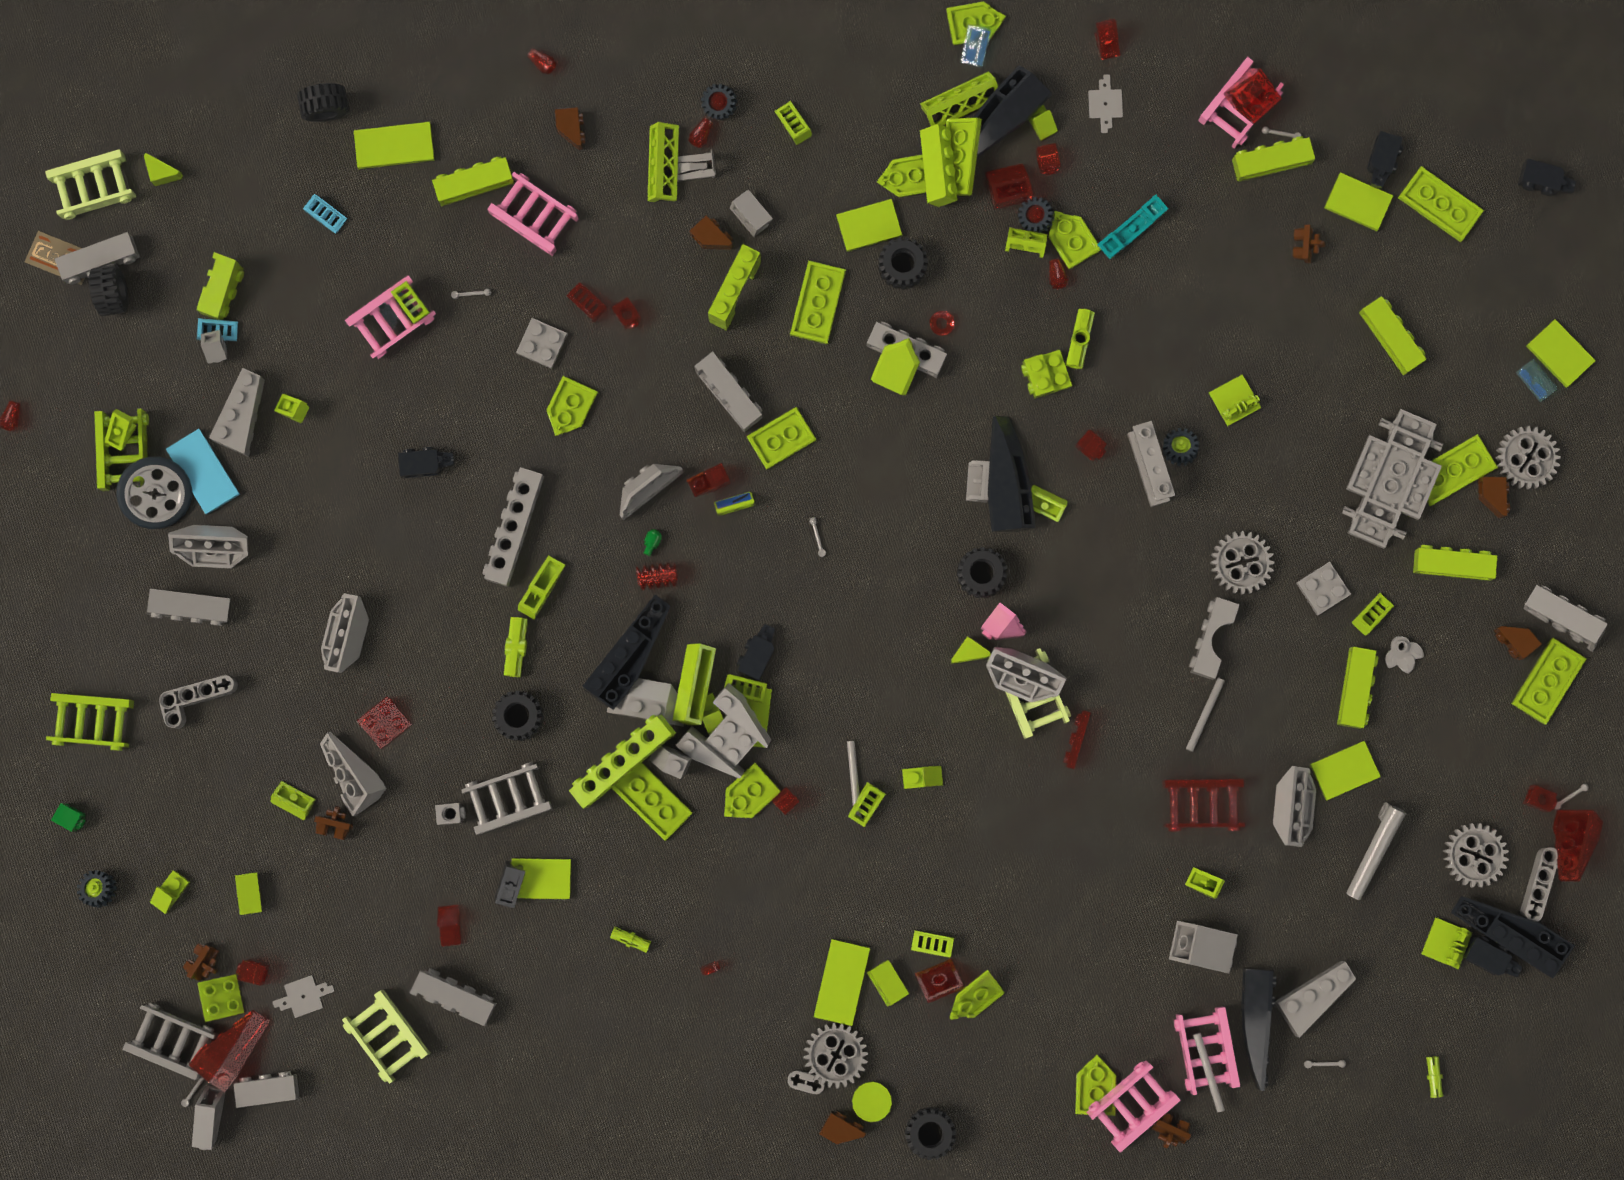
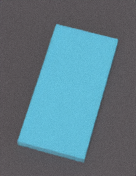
(207, 475)

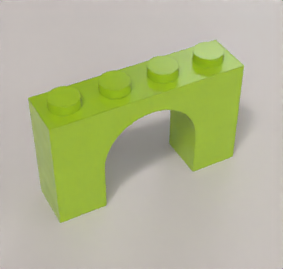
(742, 269)

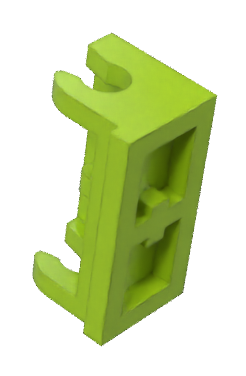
(1026, 241)
(248, 893)
(887, 983)

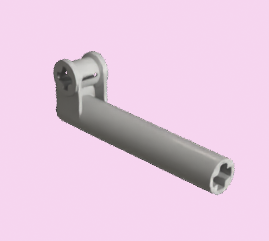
(1390, 821)

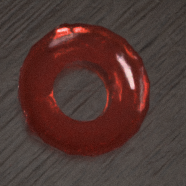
(950, 323)

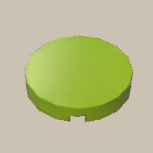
(871, 1101)

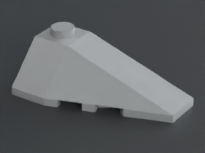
(357, 780)

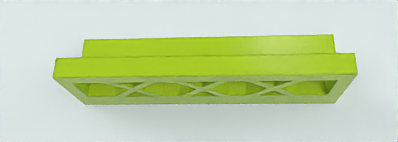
(956, 96)
(656, 162)

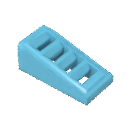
(313, 202)
(210, 322)

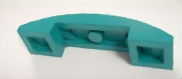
(1133, 227)

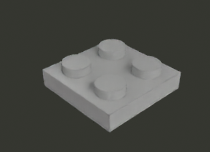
(541, 343)
(1323, 588)

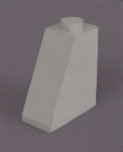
(671, 761)
(207, 1118)

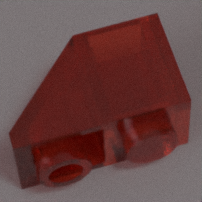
(709, 481)

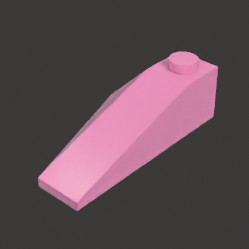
(1002, 624)

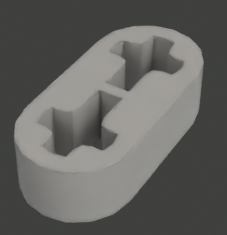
(804, 1087)

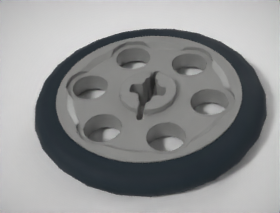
(144, 468)

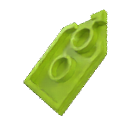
(974, 14)
(904, 176)
(1072, 239)
(896, 367)
(570, 405)
(749, 793)
(976, 997)
(1093, 1084)

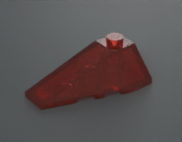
(1576, 839)
(225, 1056)

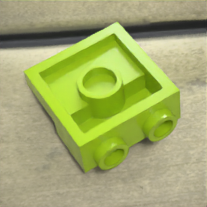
(1046, 374)

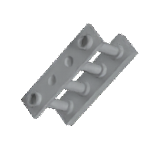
(1151, 464)
(503, 818)
(155, 1053)

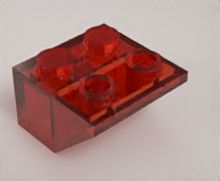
(1252, 95)
(1009, 186)

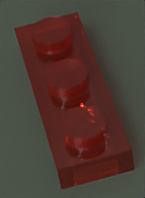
(1076, 739)

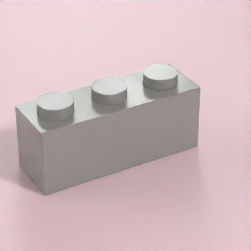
(266, 1089)

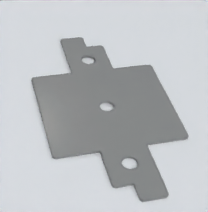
(1111, 110)
(299, 1005)

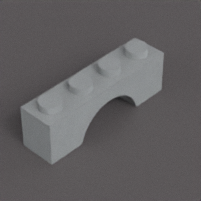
(1206, 661)

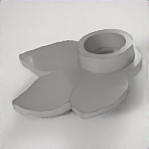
(1403, 657)

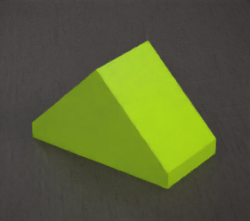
(160, 172)
(970, 651)
(1204, 883)

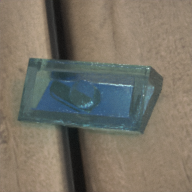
(975, 46)
(1536, 380)

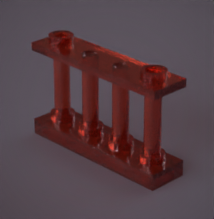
(1212, 787)

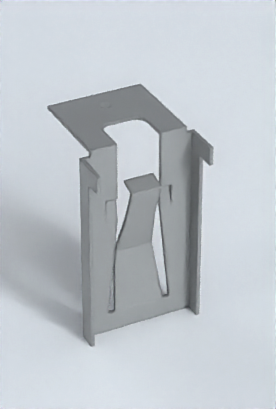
(684, 167)

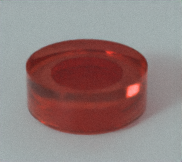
(710, 968)

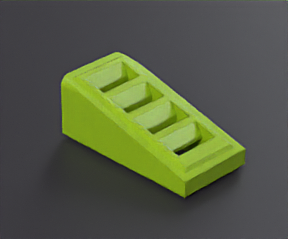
(799, 133)
(419, 316)
(1364, 623)
(762, 689)
(864, 794)
(949, 945)

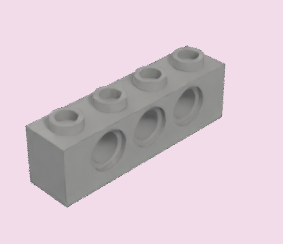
(936, 353)

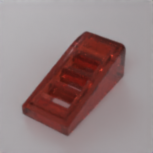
(597, 313)

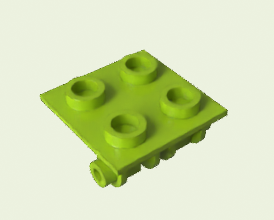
(1235, 400)
(1446, 943)
(220, 997)

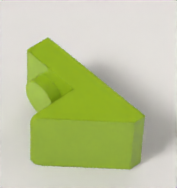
(1043, 123)
(292, 408)
(119, 429)
(712, 714)
(922, 777)
(169, 892)

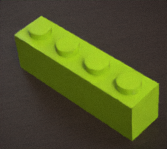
(1273, 159)
(938, 165)
(472, 181)
(1392, 335)
(1455, 563)
(694, 684)
(1356, 687)

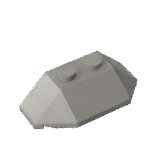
(646, 486)
(209, 545)
(344, 633)
(1023, 675)
(648, 699)
(1294, 806)

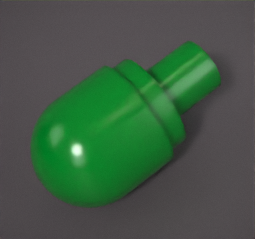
(652, 541)

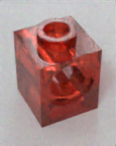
(1048, 159)
(623, 306)
(1091, 445)
(1532, 799)
(785, 801)
(252, 972)

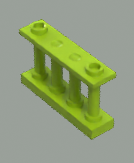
(104, 459)
(82, 703)

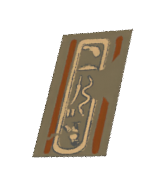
(46, 249)

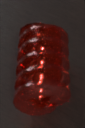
(657, 576)

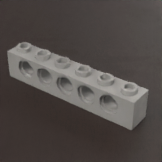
(521, 478)

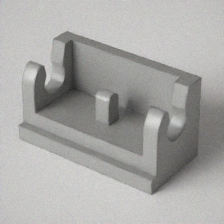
(750, 213)
(977, 481)

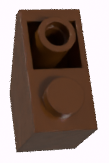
(569, 126)
(710, 236)
(1493, 494)
(1518, 640)
(840, 1130)

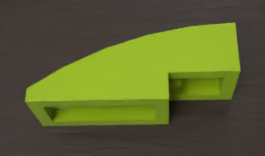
(541, 587)

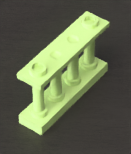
(77, 171)
(1020, 709)
(406, 1033)

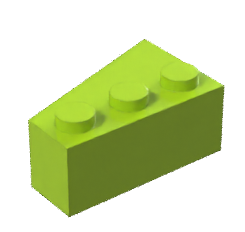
(220, 287)

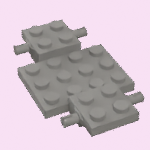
(1393, 478)

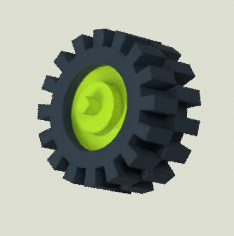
(1180, 447)
(96, 889)

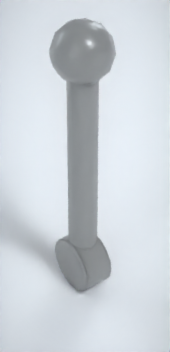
(1266, 130)
(455, 295)
(821, 552)
(1584, 787)
(1308, 1064)
(185, 1102)

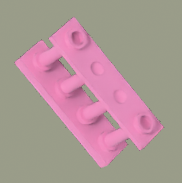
(1220, 100)
(516, 221)
(372, 308)
(1222, 1037)
(1151, 1112)

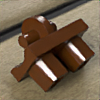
(1306, 235)
(341, 827)
(204, 963)
(1169, 1133)

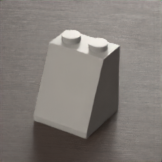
(1203, 947)

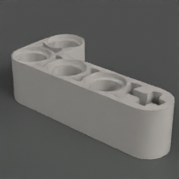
(198, 697)
(1536, 883)

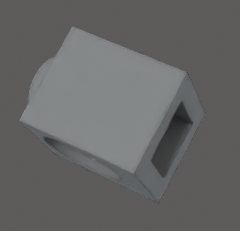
(214, 346)
(441, 810)

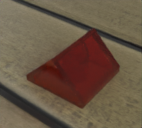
(939, 981)

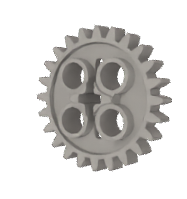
(1513, 448)
(1247, 579)
(1481, 838)
(851, 1064)

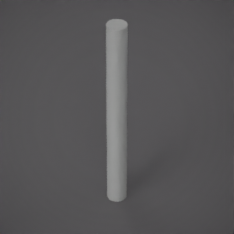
(1205, 714)
(853, 773)
(1208, 1072)

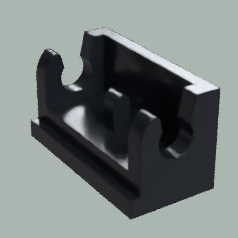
(509, 884)

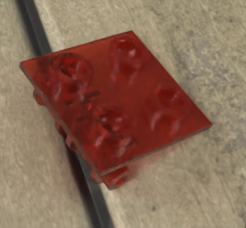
(384, 722)

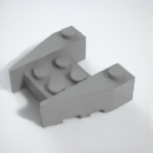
(730, 739)

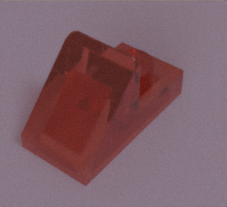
(1107, 39)
(449, 925)

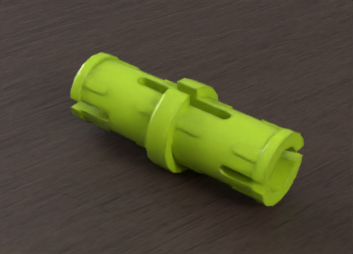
(630, 939)
(1434, 1076)

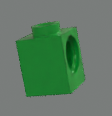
(69, 817)

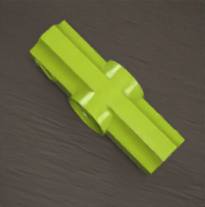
(1082, 327)
(515, 647)

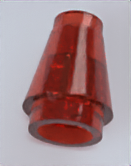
(542, 61)
(700, 133)
(1057, 275)
(10, 416)

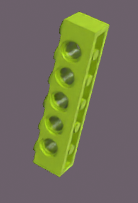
(662, 733)

